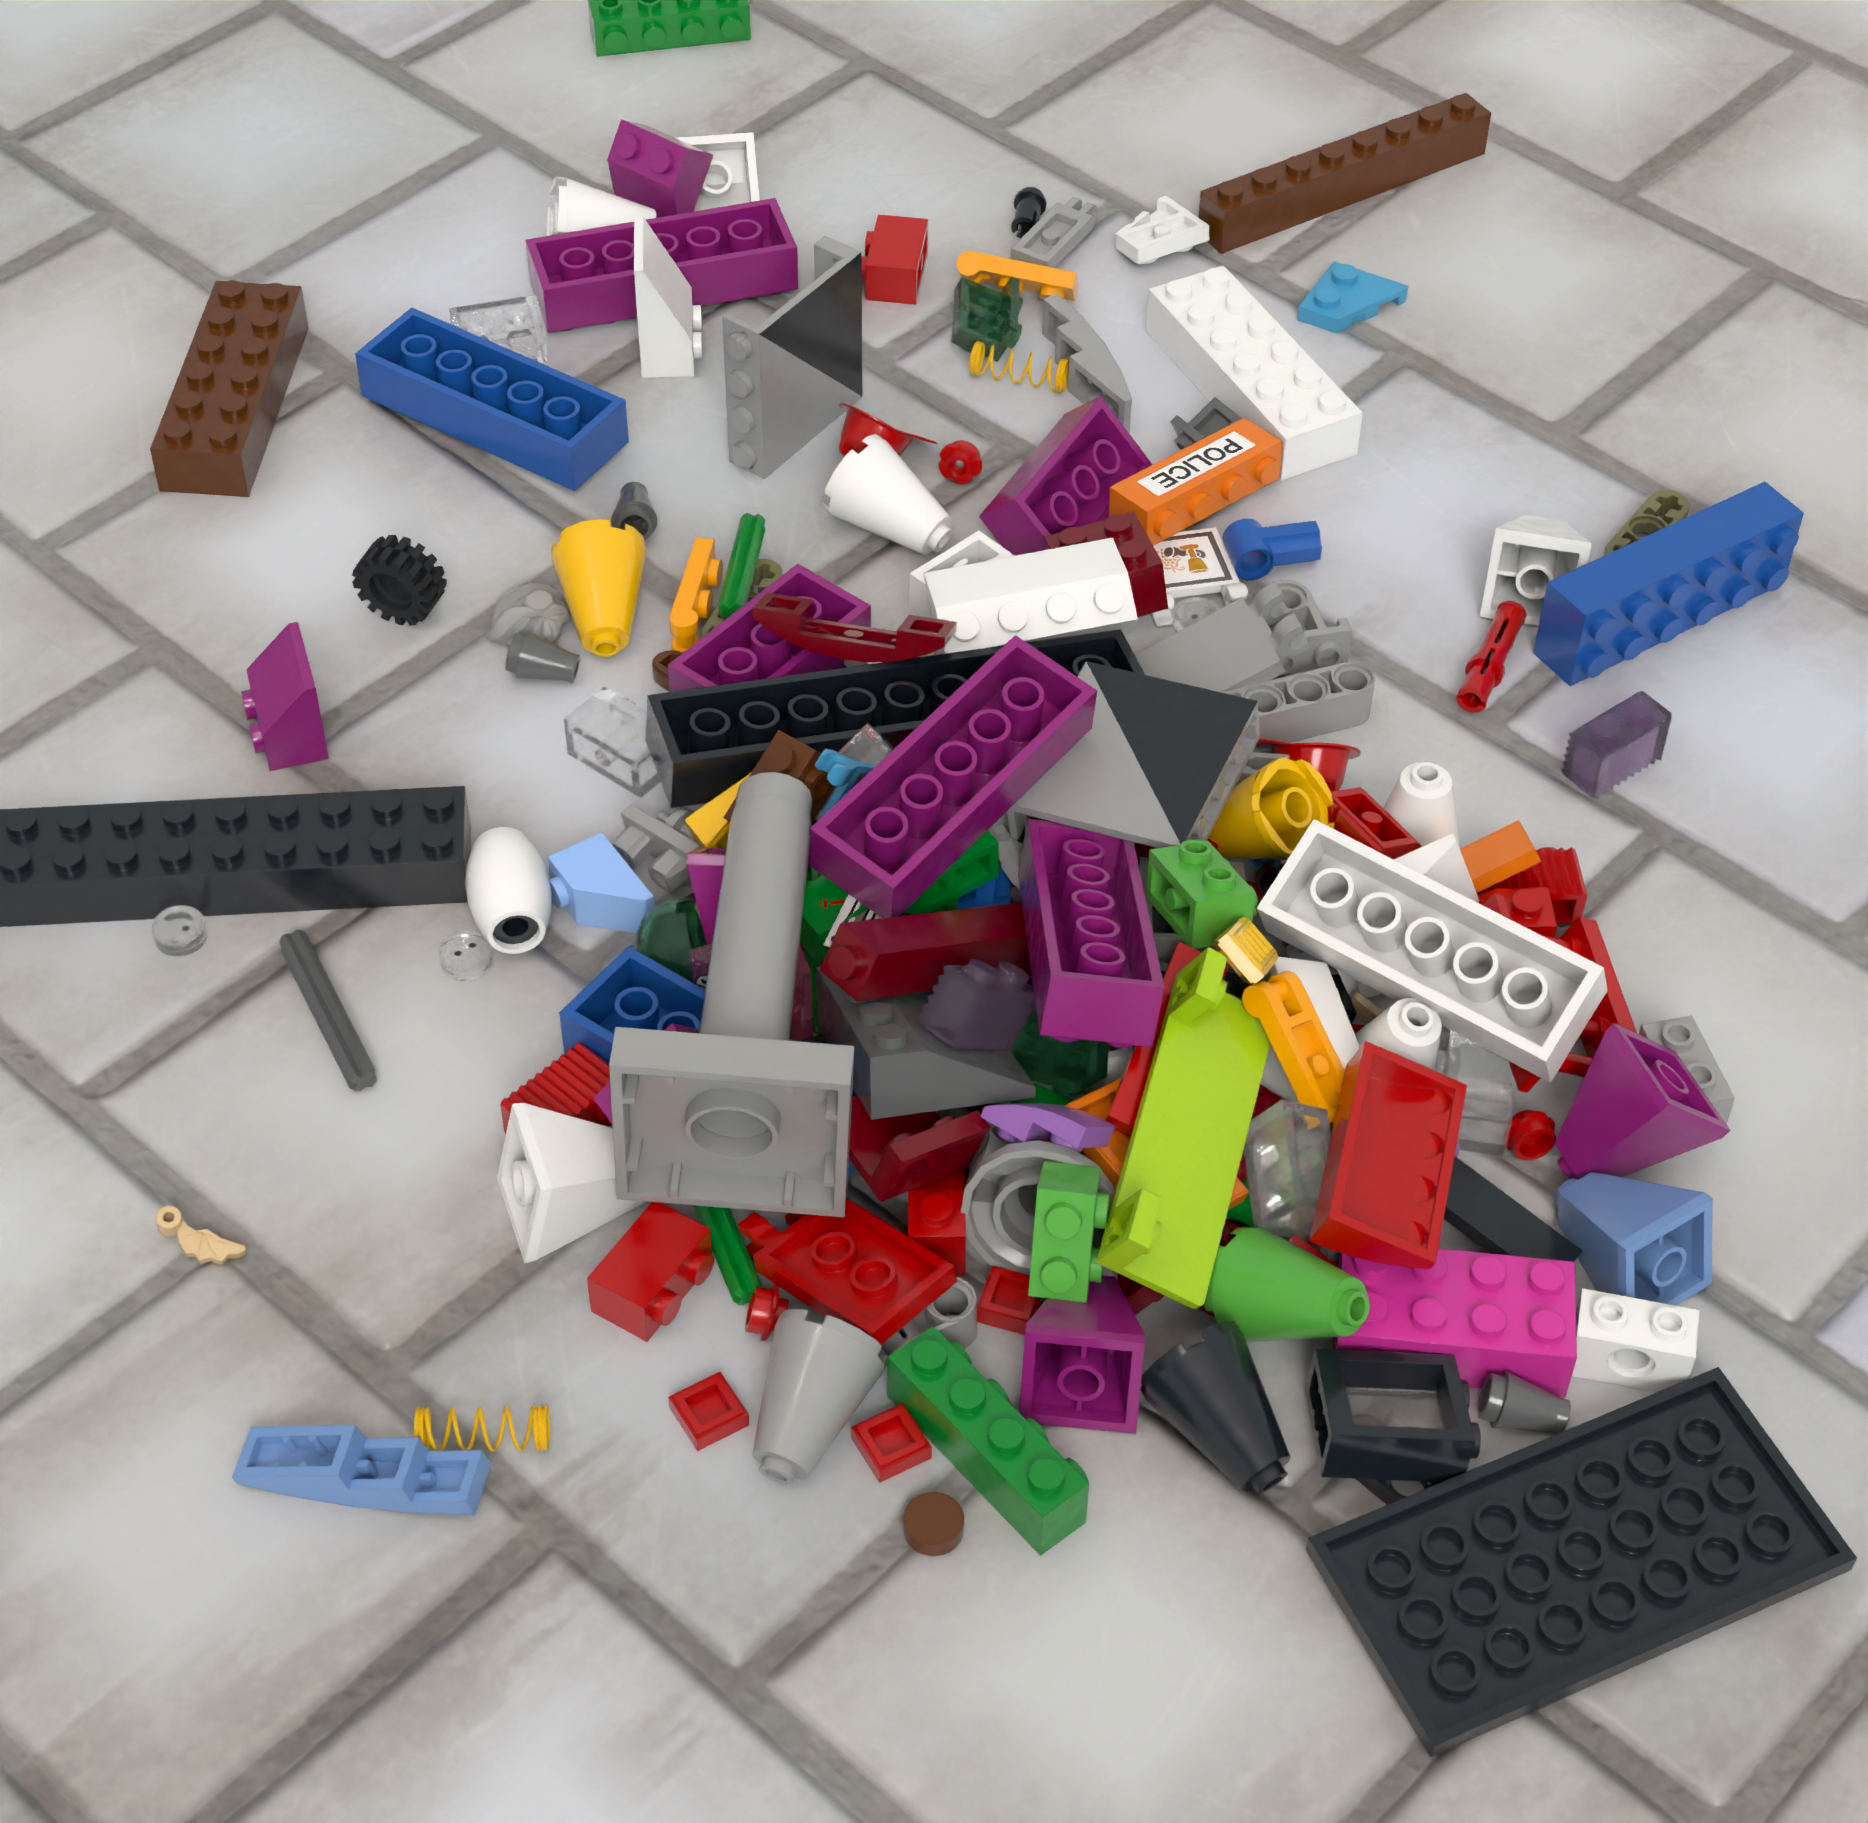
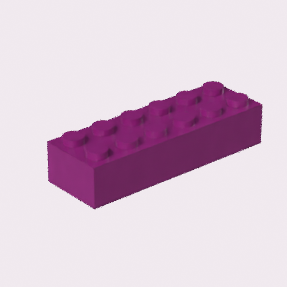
(720, 251)
(952, 778)
(1088, 936)

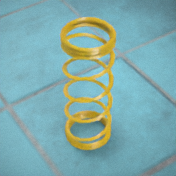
(977, 358)
(539, 1417)

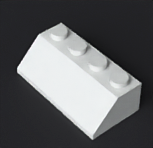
(1034, 596)

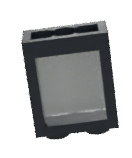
(1390, 1415)

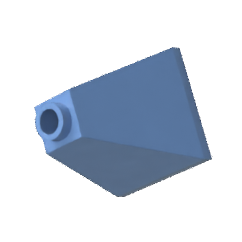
(1639, 1236)

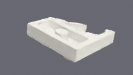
(1161, 233)

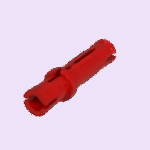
(1477, 687)

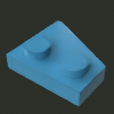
(1347, 297)

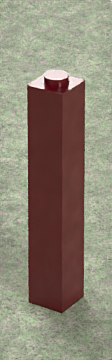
(909, 951)

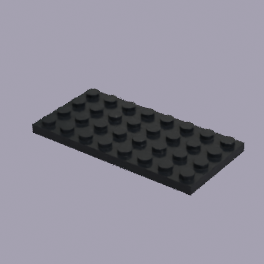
(1576, 1559)

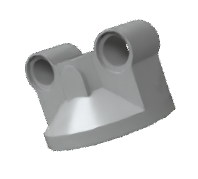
(1003, 1194)

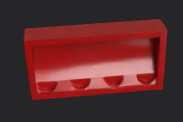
(1389, 1160)

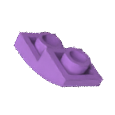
(1049, 1123)

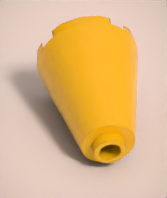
(600, 581)
(1272, 811)

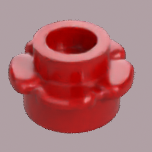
(964, 452)
(1531, 1134)
(764, 1311)

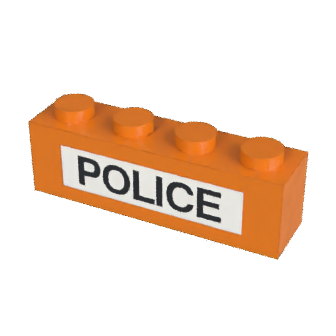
(1199, 479)

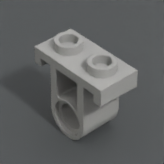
(1328, 644)

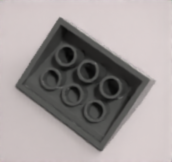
(904, 1065)

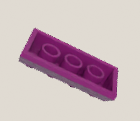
(1065, 479)

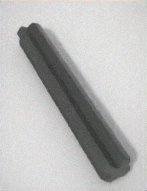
(328, 1010)

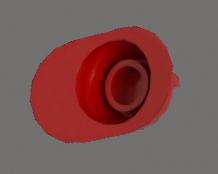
(861, 424)
(1326, 758)

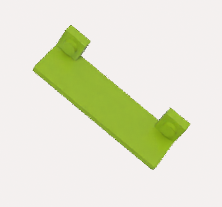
(1187, 1137)

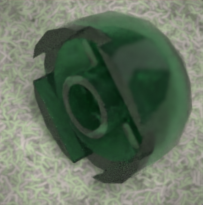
(669, 933)

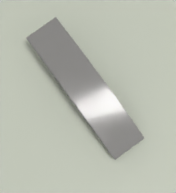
(1091, 364)

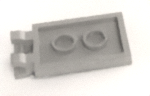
(1230, 645)

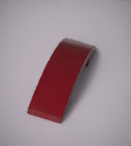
(794, 621)

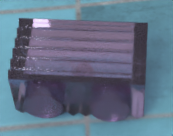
(1616, 744)
(979, 1006)

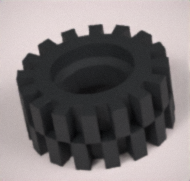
(399, 580)

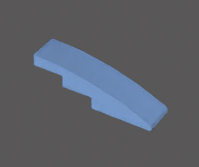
(361, 1472)

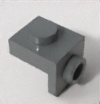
(1208, 421)

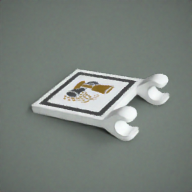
(1196, 565)

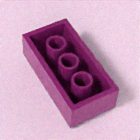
(748, 651)

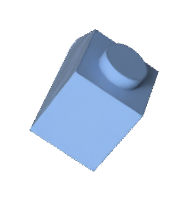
(598, 886)

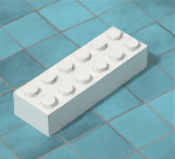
(1253, 368)
(1433, 946)

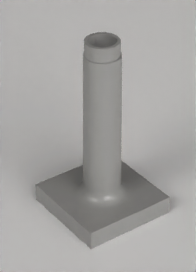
(738, 1106)

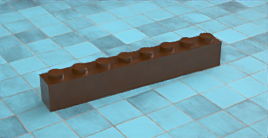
(1344, 172)

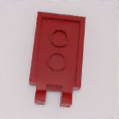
(850, 1267)

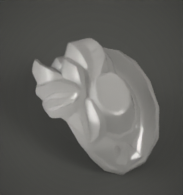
(531, 609)

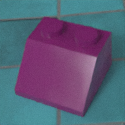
(656, 169)
(284, 703)

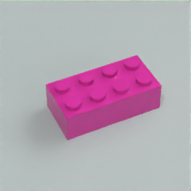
(1477, 1306)

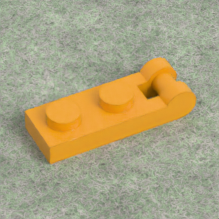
(1033, 277)
(695, 594)
(1297, 1039)

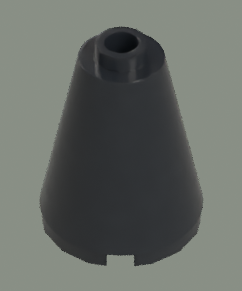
(1221, 1406)

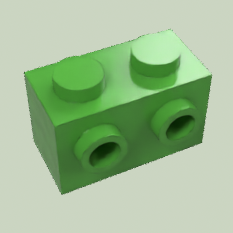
(1197, 891)
(1065, 1231)

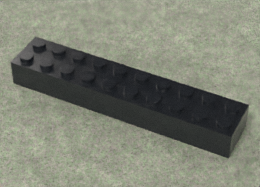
(718, 733)
(234, 855)

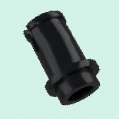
(1029, 207)

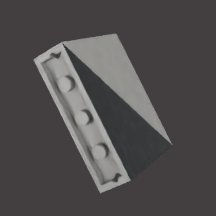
(795, 364)
(1151, 763)

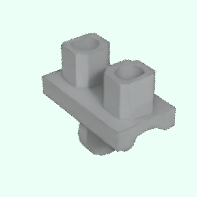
(661, 837)

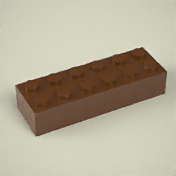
(230, 389)

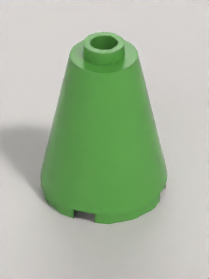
(1282, 1290)

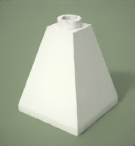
(1528, 556)
(557, 1179)

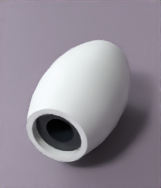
(508, 890)

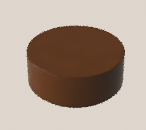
(933, 1524)

